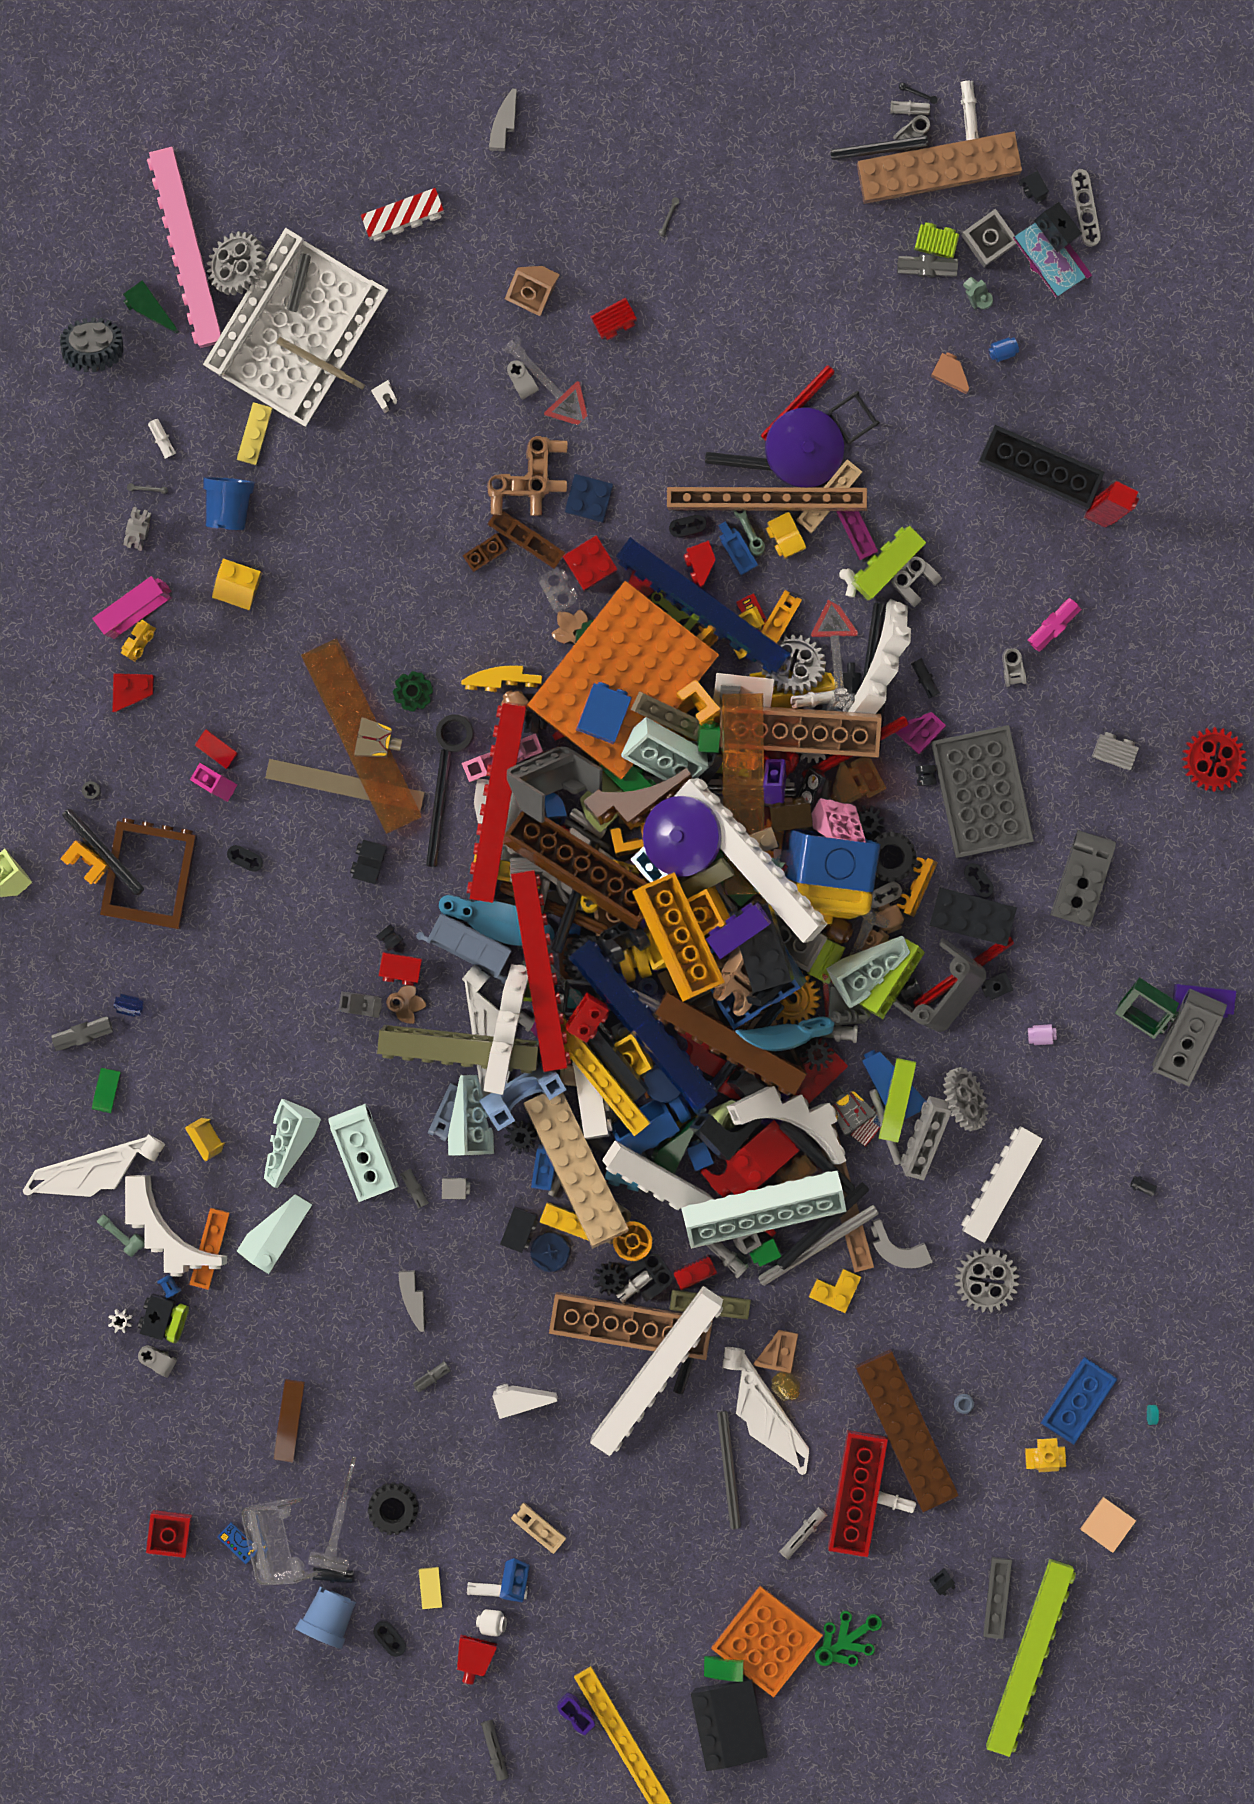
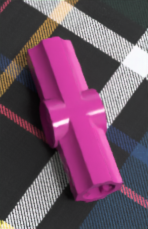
(1054, 624)

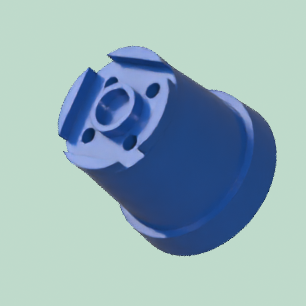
(227, 502)

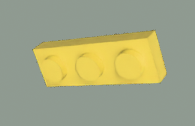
(254, 433)

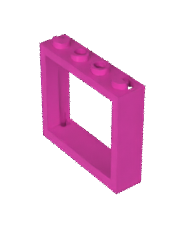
(132, 607)

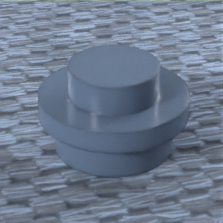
(963, 1403)

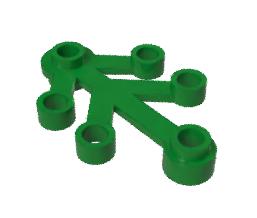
(846, 1641)

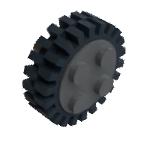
(91, 345)

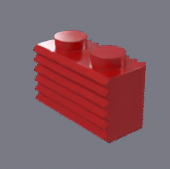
(614, 319)
(695, 1272)

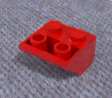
(701, 561)

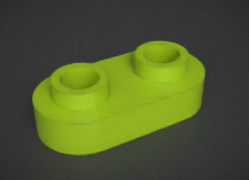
(179, 1316)

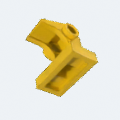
(1046, 1457)

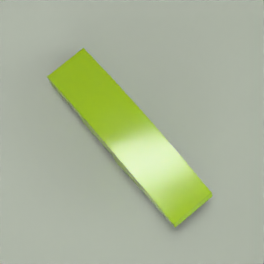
(897, 1100)

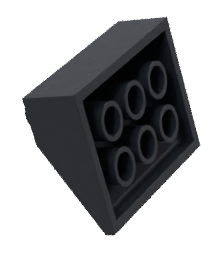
(728, 1724)

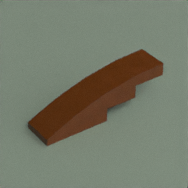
(526, 539)
(289, 1420)

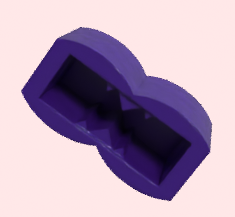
(580, 1717)

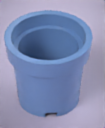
(327, 1618)

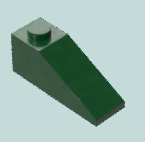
(145, 304)
(672, 1149)

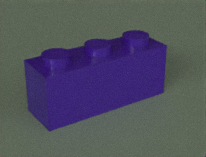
(738, 929)
(1222, 995)

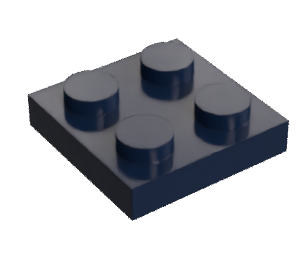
(588, 498)

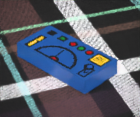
(236, 1542)

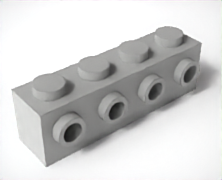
(925, 1138)

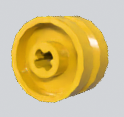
(633, 959)

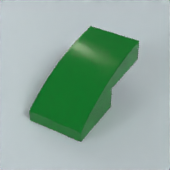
(106, 1090)
(723, 1669)

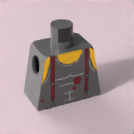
(851, 1110)

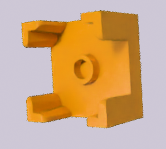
(695, 696)
(630, 847)
(89, 857)

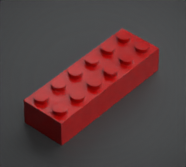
(857, 1493)

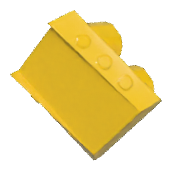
(204, 1138)

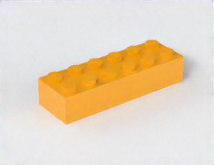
(678, 936)

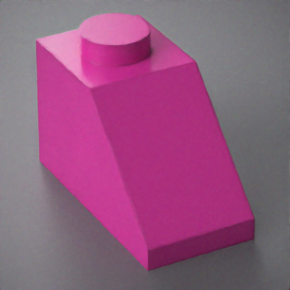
(213, 782)

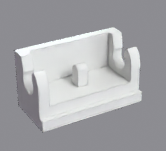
(382, 393)

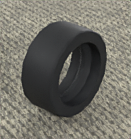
(456, 718)

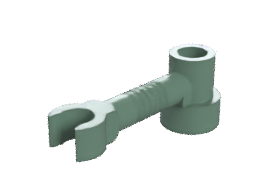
(755, 551)
(132, 1245)

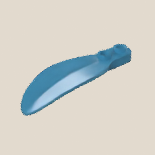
(493, 920)
(787, 1035)

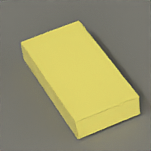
(430, 1588)

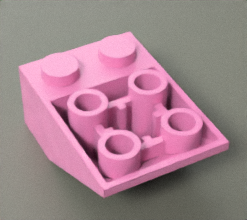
(837, 820)

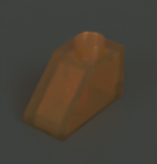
(844, 786)

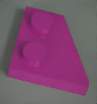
(921, 731)

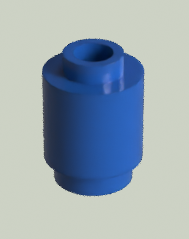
(1003, 349)

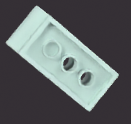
(356, 1134)

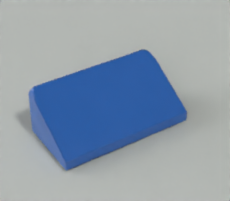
(514, 1580)

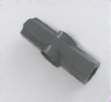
(927, 265)
(82, 1033)

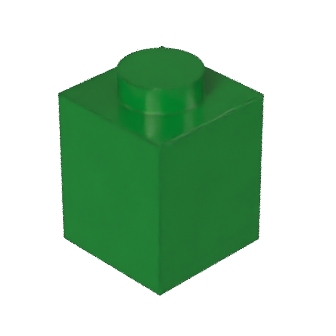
(708, 737)
(765, 1253)

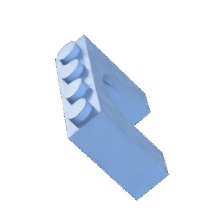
(499, 1106)

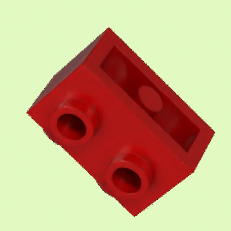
(400, 968)
(587, 1018)

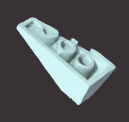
(862, 971)
(468, 1125)
(293, 1134)
(270, 1237)

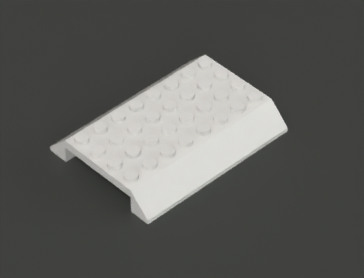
(328, 324)

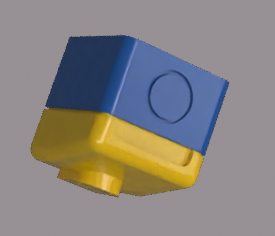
(831, 872)

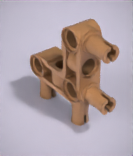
(522, 484)

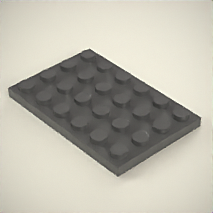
(982, 791)

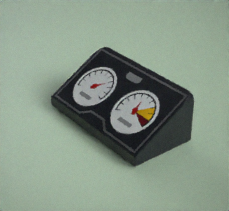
(812, 786)

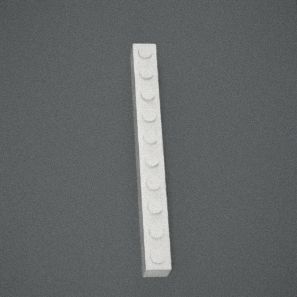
(758, 867)
(656, 1371)

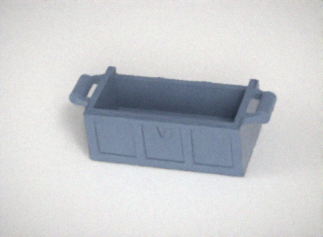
(468, 945)

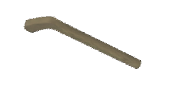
(318, 362)

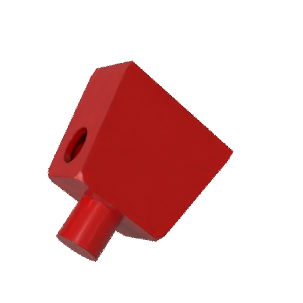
(474, 1657)

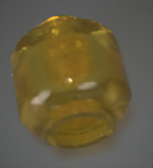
(785, 1386)

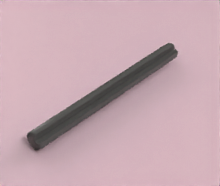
(729, 1473)

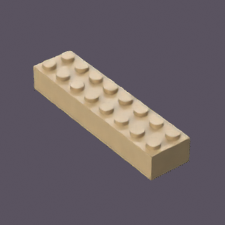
(576, 1168)

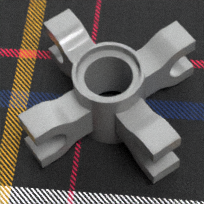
(137, 528)

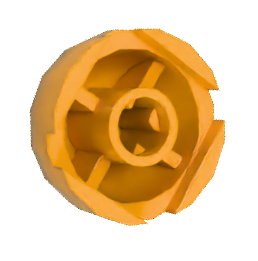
(634, 1243)

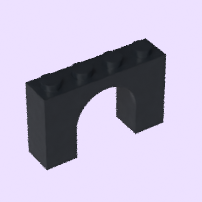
(713, 1134)

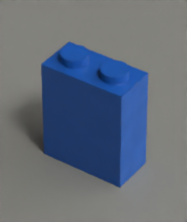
(603, 712)

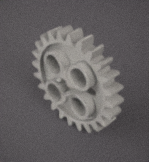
(236, 263)
(811, 668)
(965, 1099)
(989, 1262)

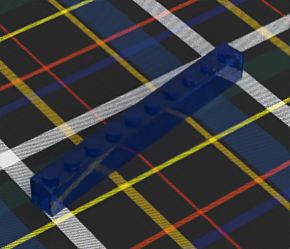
(703, 606)
(643, 1026)

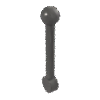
(675, 201)
(131, 487)

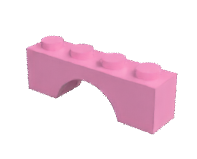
(477, 767)

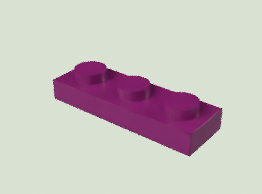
(857, 533)

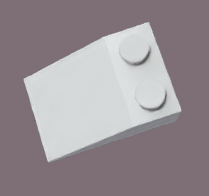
(518, 1399)

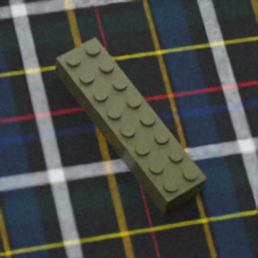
(452, 1047)

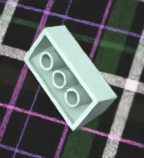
(663, 751)

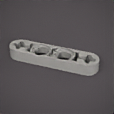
(1083, 208)

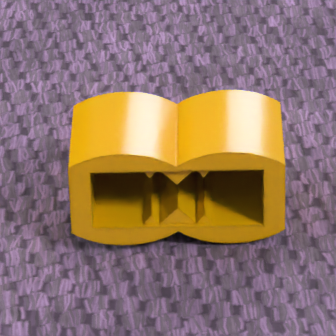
(786, 535)

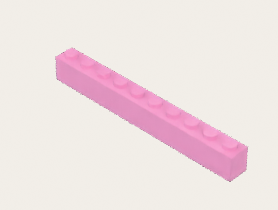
(185, 246)

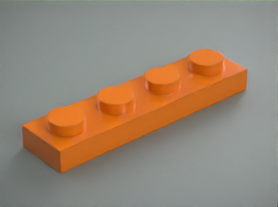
(210, 1243)

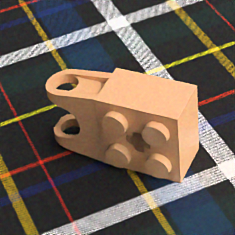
(736, 981)

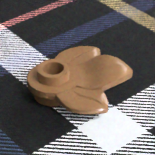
(568, 626)
(408, 1003)

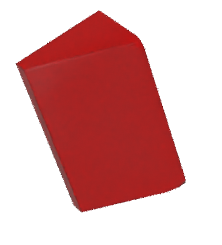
(216, 749)

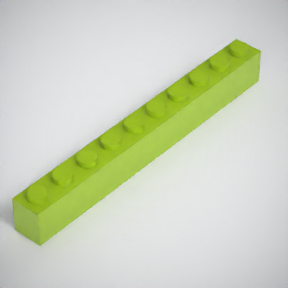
(1030, 1657)

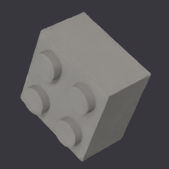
(989, 238)

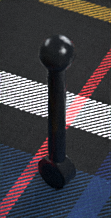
(933, 99)

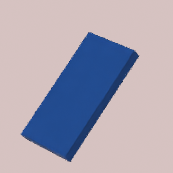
(1078, 1400)

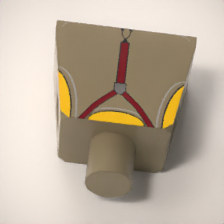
(375, 740)

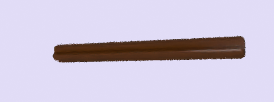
(558, 910)

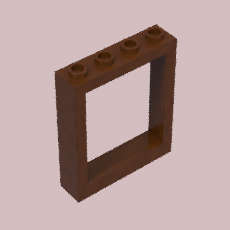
(145, 916)

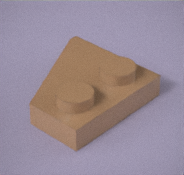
(779, 1352)

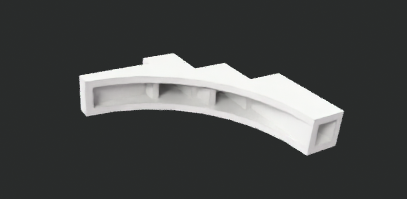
(885, 664)
(506, 1029)
(795, 1110)
(142, 1210)

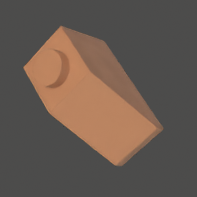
(950, 372)

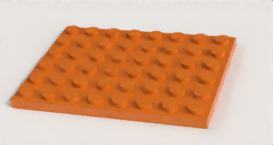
(632, 650)

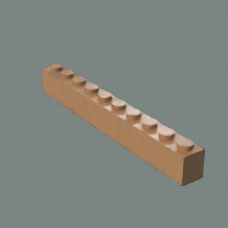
(766, 499)

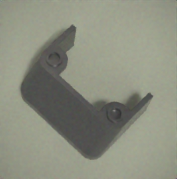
(549, 773)
(970, 978)

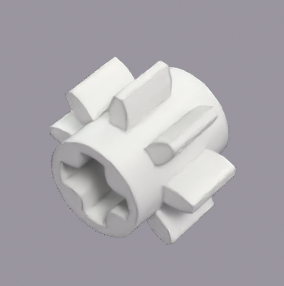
(122, 1315)

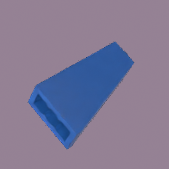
(881, 1073)

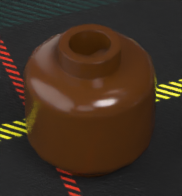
(839, 931)

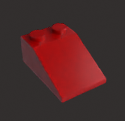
(763, 1155)

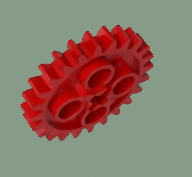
(1196, 753)

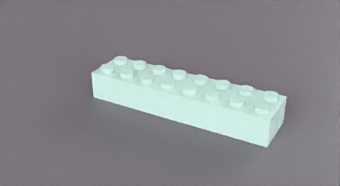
(764, 1209)

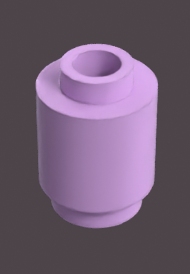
(1042, 1034)

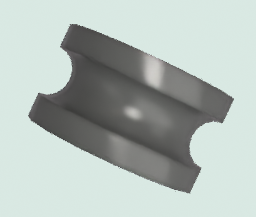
(96, 787)

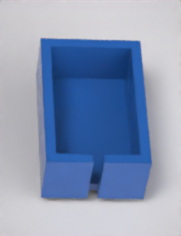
(661, 1127)

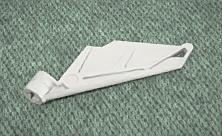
(481, 1012)
(93, 1171)
(763, 1413)

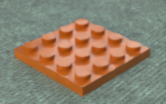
(768, 1640)

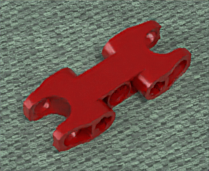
(710, 1063)
(729, 1182)

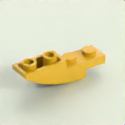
(493, 678)

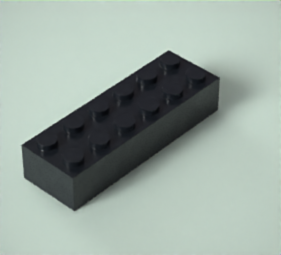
(1041, 467)

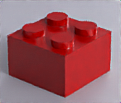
(590, 563)
(169, 1533)

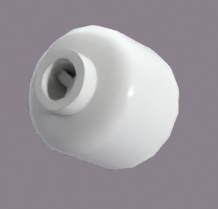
(491, 1622)

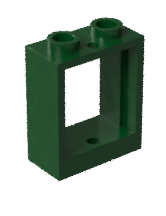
(1140, 1019)

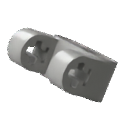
(911, 575)

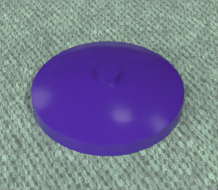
(804, 447)
(682, 836)

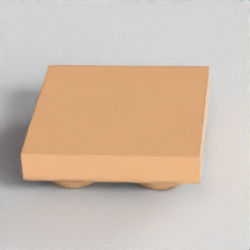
(1108, 1524)

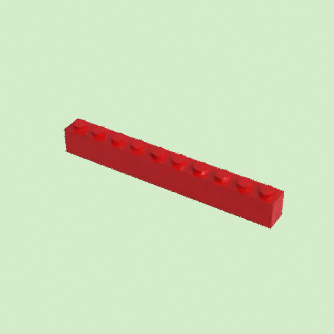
(1112, 504)
(497, 803)
(539, 970)

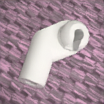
(847, 575)

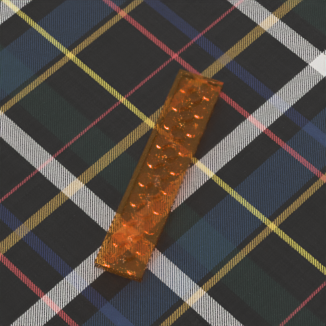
(346, 708)
(743, 771)

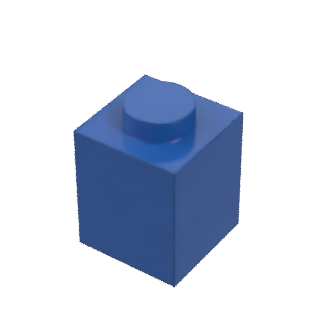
(699, 1154)

